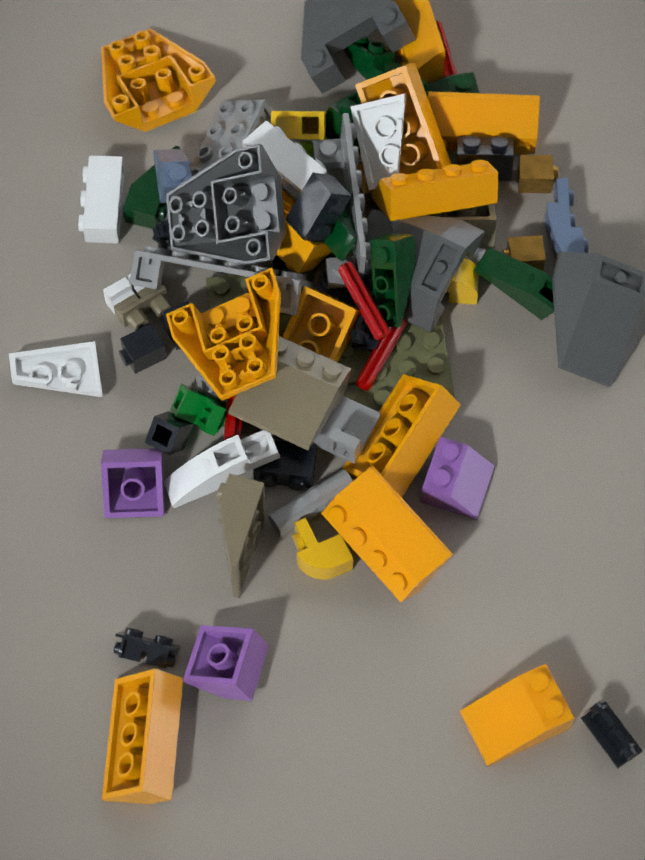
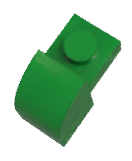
(199, 409)

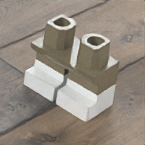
(133, 302)

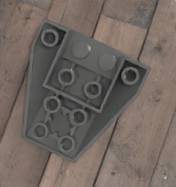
(230, 209)
(438, 253)
(596, 314)

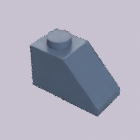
(171, 170)

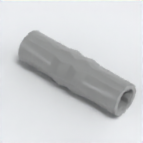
(309, 504)

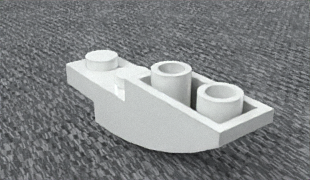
(210, 468)

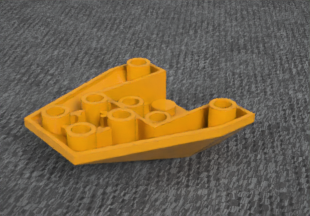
(152, 80)
(235, 341)

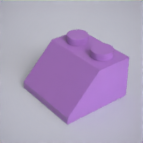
(457, 479)
(133, 483)
(227, 661)

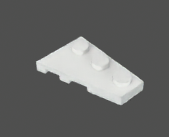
(380, 136)
(59, 368)

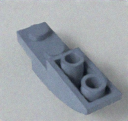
(561, 223)

